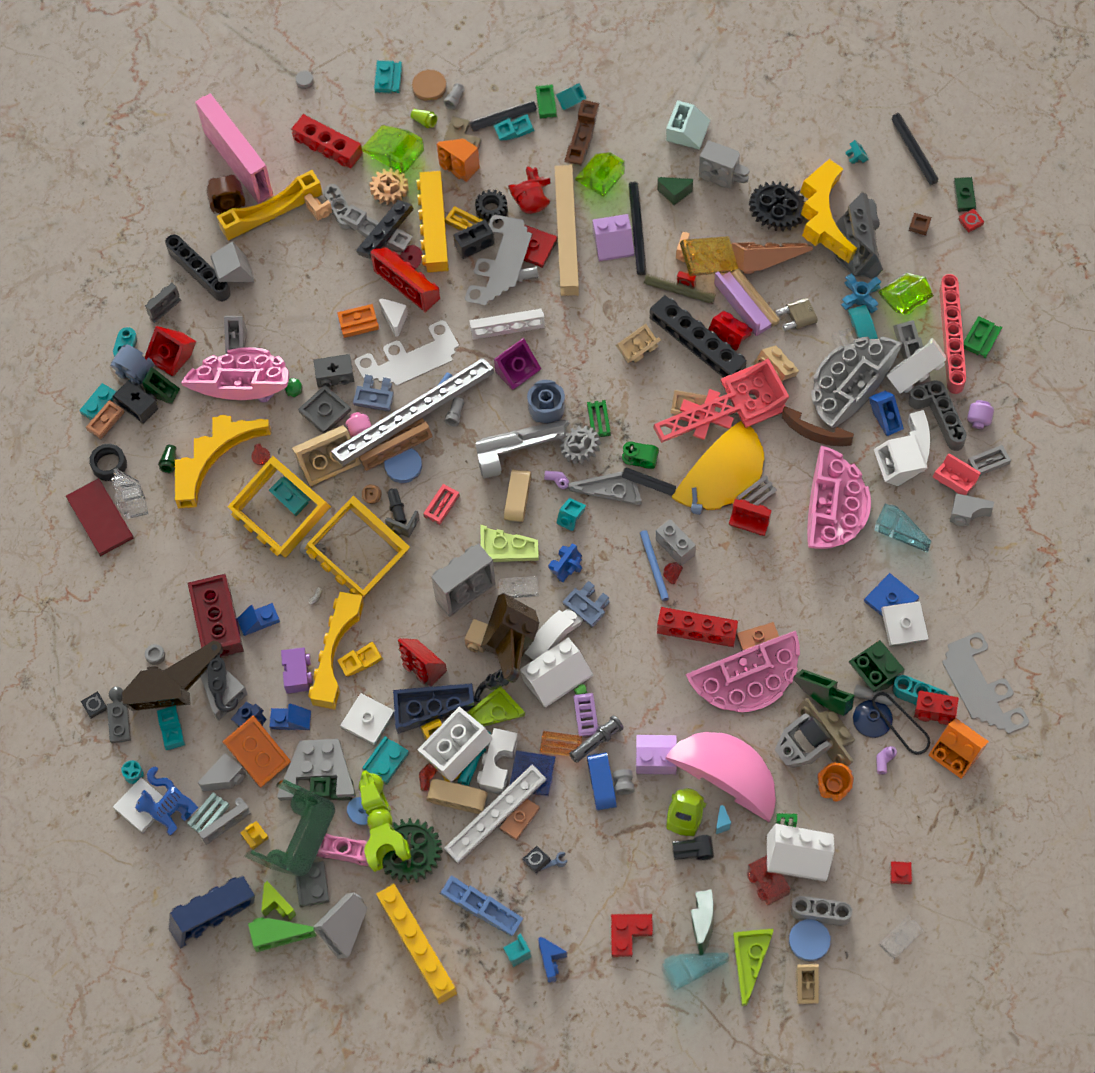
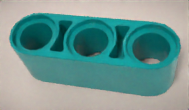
(913, 686)

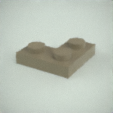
(458, 129)

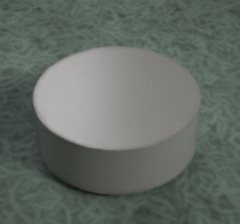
(304, 79)
(154, 654)

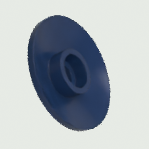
(868, 726)

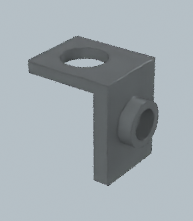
(402, 529)

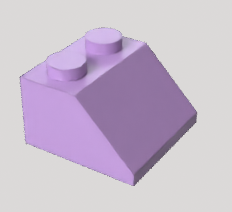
(613, 237)
(651, 754)

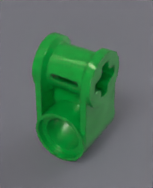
(641, 456)

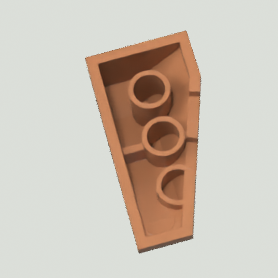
(755, 257)

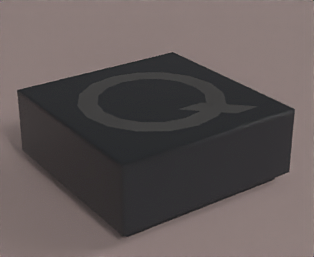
(94, 705)
(536, 859)

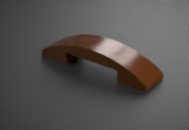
(583, 132)
(815, 433)

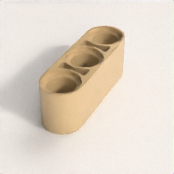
(517, 495)
(457, 796)

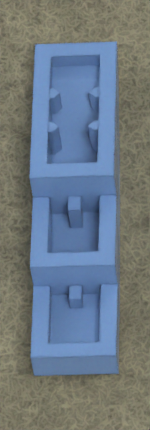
(481, 906)

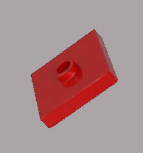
(539, 247)

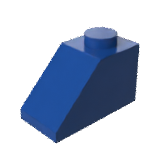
(886, 412)

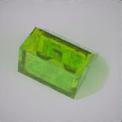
(602, 173)

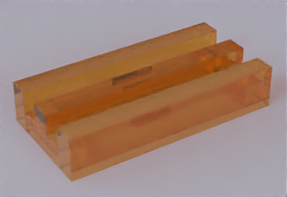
(546, 734)

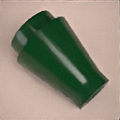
(168, 458)

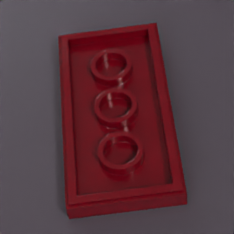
(99, 517)

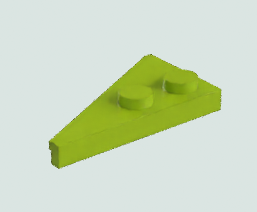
(496, 708)
(750, 953)

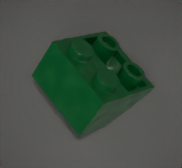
(877, 667)

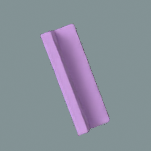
(742, 303)

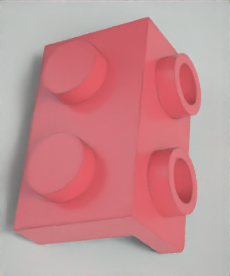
(957, 475)

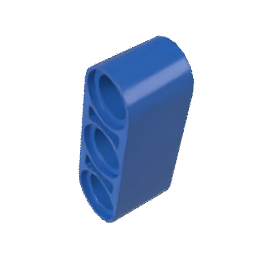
(601, 781)

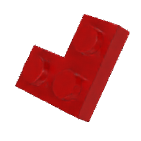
(624, 928)

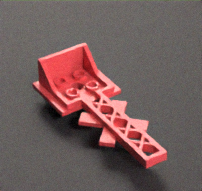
(756, 380)

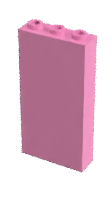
(234, 148)

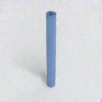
(654, 565)

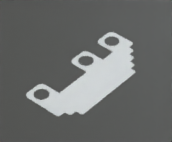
(412, 364)

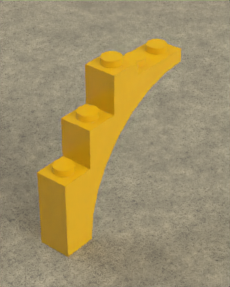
(816, 209)
(207, 450)

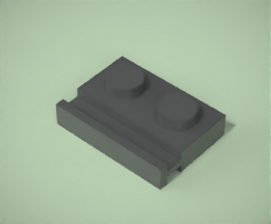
(163, 302)
(313, 887)

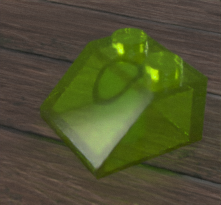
(906, 293)

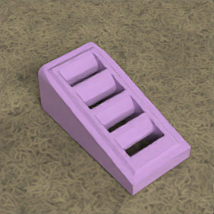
(581, 699)

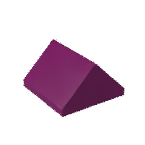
(516, 364)

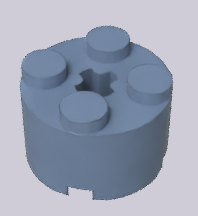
(131, 364)
(546, 401)

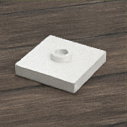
(904, 623)
(367, 719)
(127, 804)

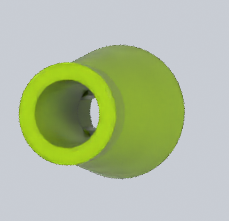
(426, 118)

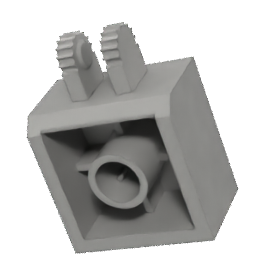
(721, 165)

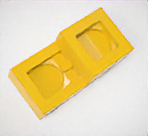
(360, 660)

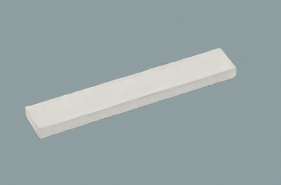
(495, 814)

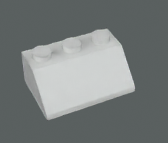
(556, 672)
(455, 744)
(799, 852)

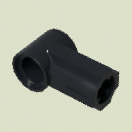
(699, 848)

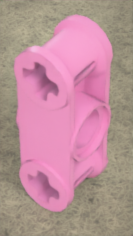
(354, 854)

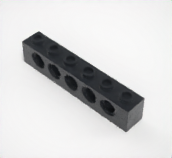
(687, 337)

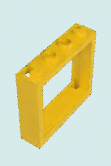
(252, 489)
(375, 524)

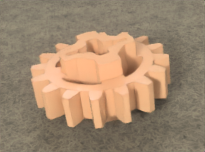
(389, 186)

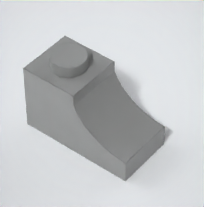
(968, 508)

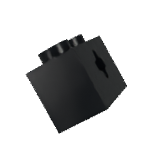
(135, 401)

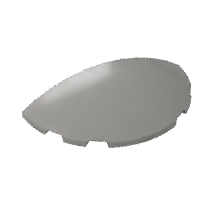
(851, 376)

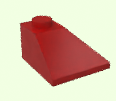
(169, 349)

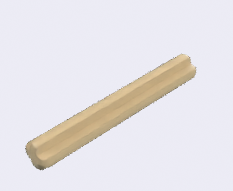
(756, 297)

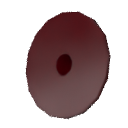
(412, 255)

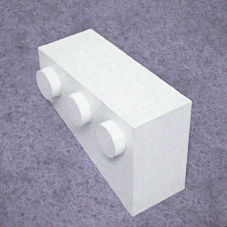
(917, 366)

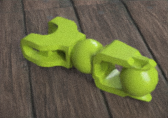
(380, 822)

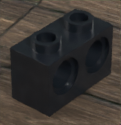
(473, 239)

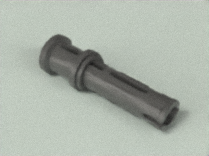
(602, 734)

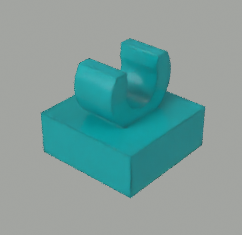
(858, 151)

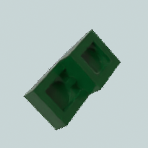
(326, 788)

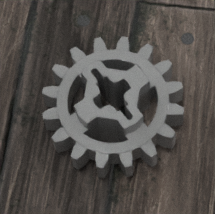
(580, 444)

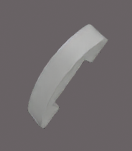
(364, 225)

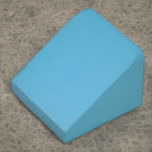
(723, 822)

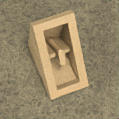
(807, 983)

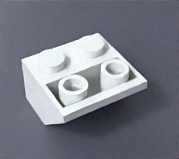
(900, 459)

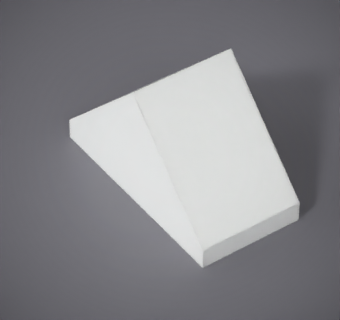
(395, 314)

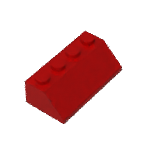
(405, 278)

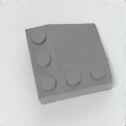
(463, 579)

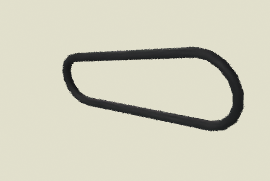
(908, 716)

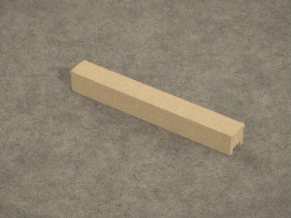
(566, 230)

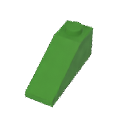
(273, 933)

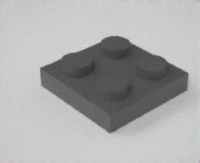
(324, 409)

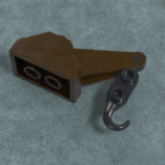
(508, 636)
(170, 687)

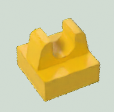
(254, 835)

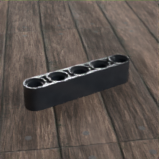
(193, 261)

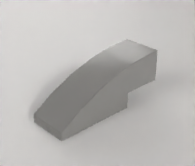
(908, 336)

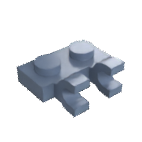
(374, 398)
(584, 607)

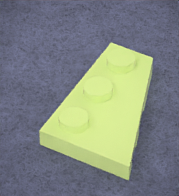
(508, 547)

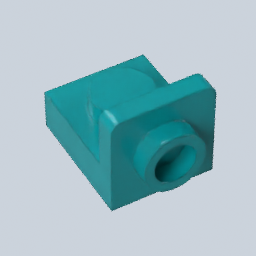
(570, 513)

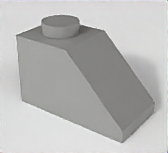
(222, 775)

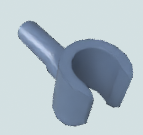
(695, 508)
(556, 861)

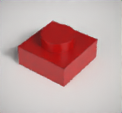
(900, 872)

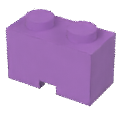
(296, 672)

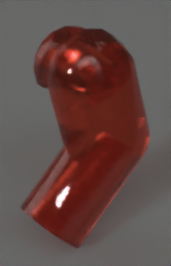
(425, 775)

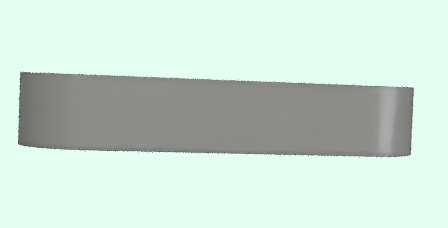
(338, 200)

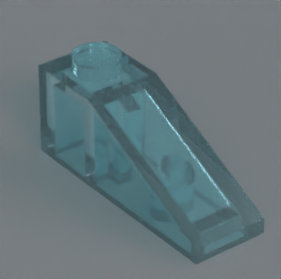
(899, 526)
(689, 967)

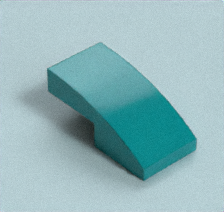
(513, 129)
(862, 322)
(170, 728)

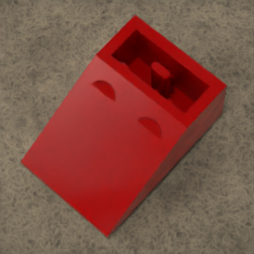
(421, 661)

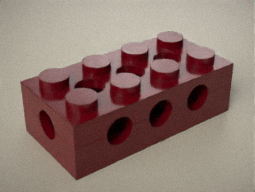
(222, 606)

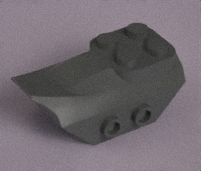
(860, 228)

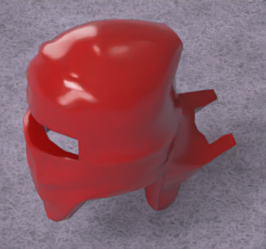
(529, 193)

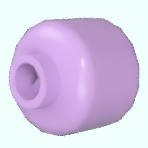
(980, 414)

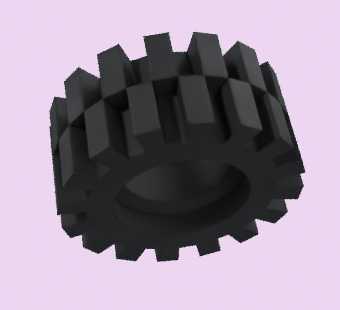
(491, 197)

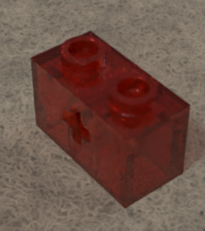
(772, 891)

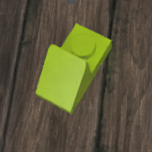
(273, 900)

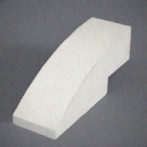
(919, 426)

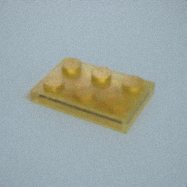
(708, 255)

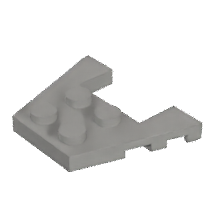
(319, 759)

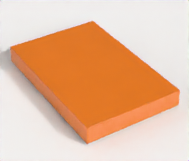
(256, 751)

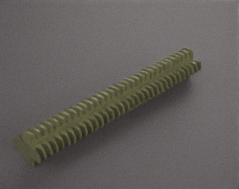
(706, 297)

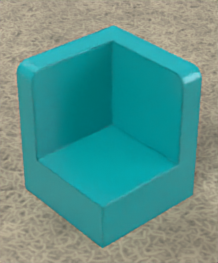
(571, 96)
(517, 951)

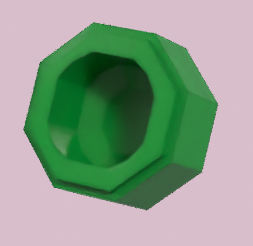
(294, 387)

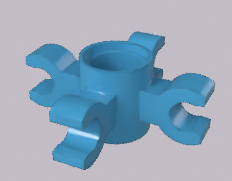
(861, 299)

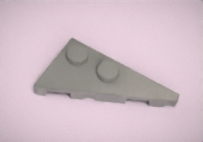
(610, 487)

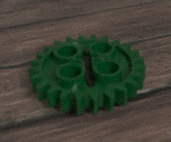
(428, 850)

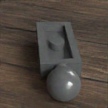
(118, 717)

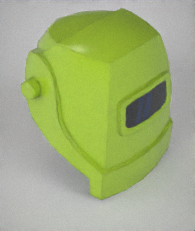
(685, 812)

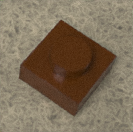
(920, 224)

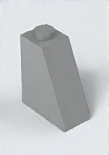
(233, 690)
(342, 924)

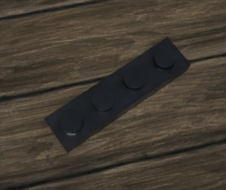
(385, 228)

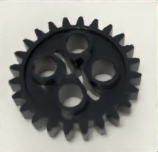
(777, 206)

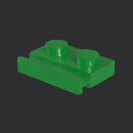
(982, 337)

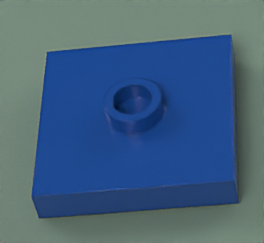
(888, 593)

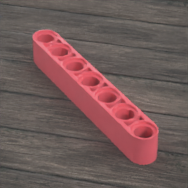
(952, 340)

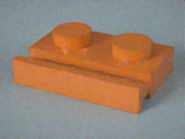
(358, 320)

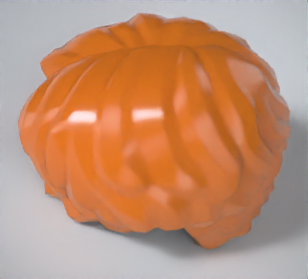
(835, 781)

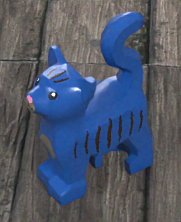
(171, 801)

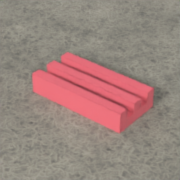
(433, 517)

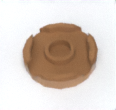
(429, 85)

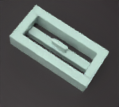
(203, 808)

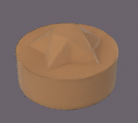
(371, 494)

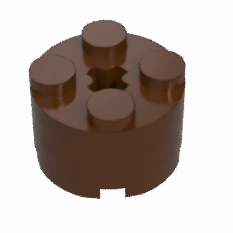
(225, 194)

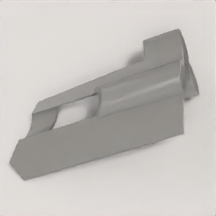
(490, 447)

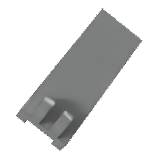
(225, 822)

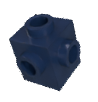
(247, 711)

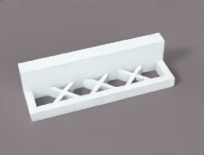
(507, 324)

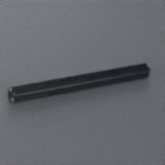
(637, 228)

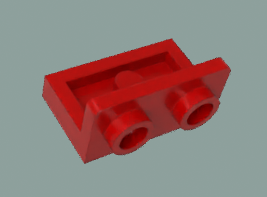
(730, 329)
(750, 517)
(936, 707)

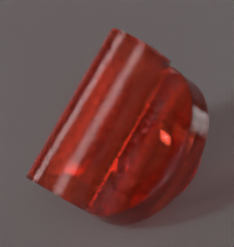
(260, 455)
(672, 572)

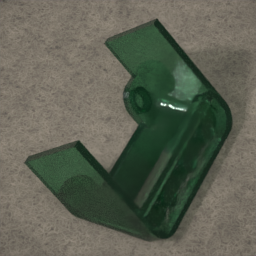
(315, 820)

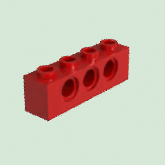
(338, 146)
(697, 627)

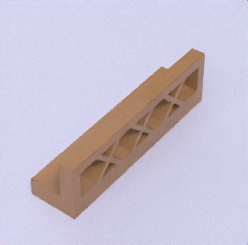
(396, 444)

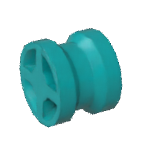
(129, 768)

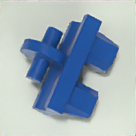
(568, 563)

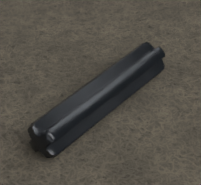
(648, 481)

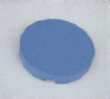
(404, 466)
(809, 940)

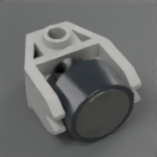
(813, 732)

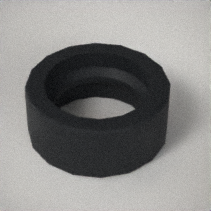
(101, 451)

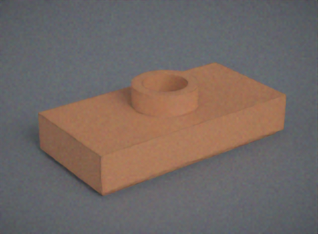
(105, 419)
(757, 635)
(519, 819)

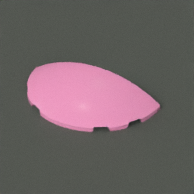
(239, 375)
(837, 501)
(749, 677)
(731, 767)

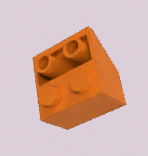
(459, 158)
(958, 748)

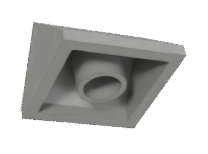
(231, 264)

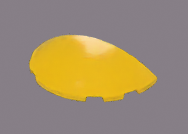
(724, 470)

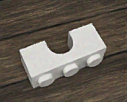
(502, 745)

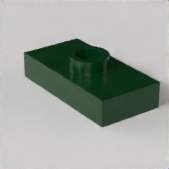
(964, 194)

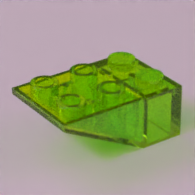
(394, 147)

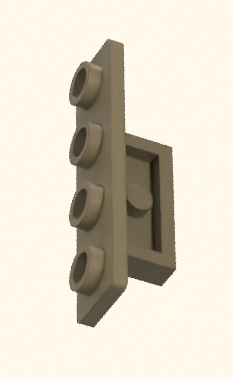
(836, 729)

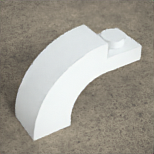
(553, 632)

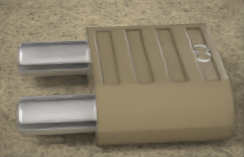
(800, 312)

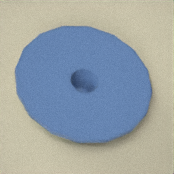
(356, 811)

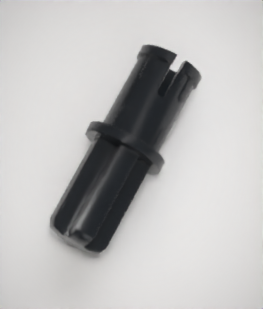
(396, 506)

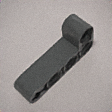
(942, 416)

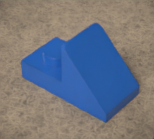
(257, 619)
(290, 718)
(550, 953)

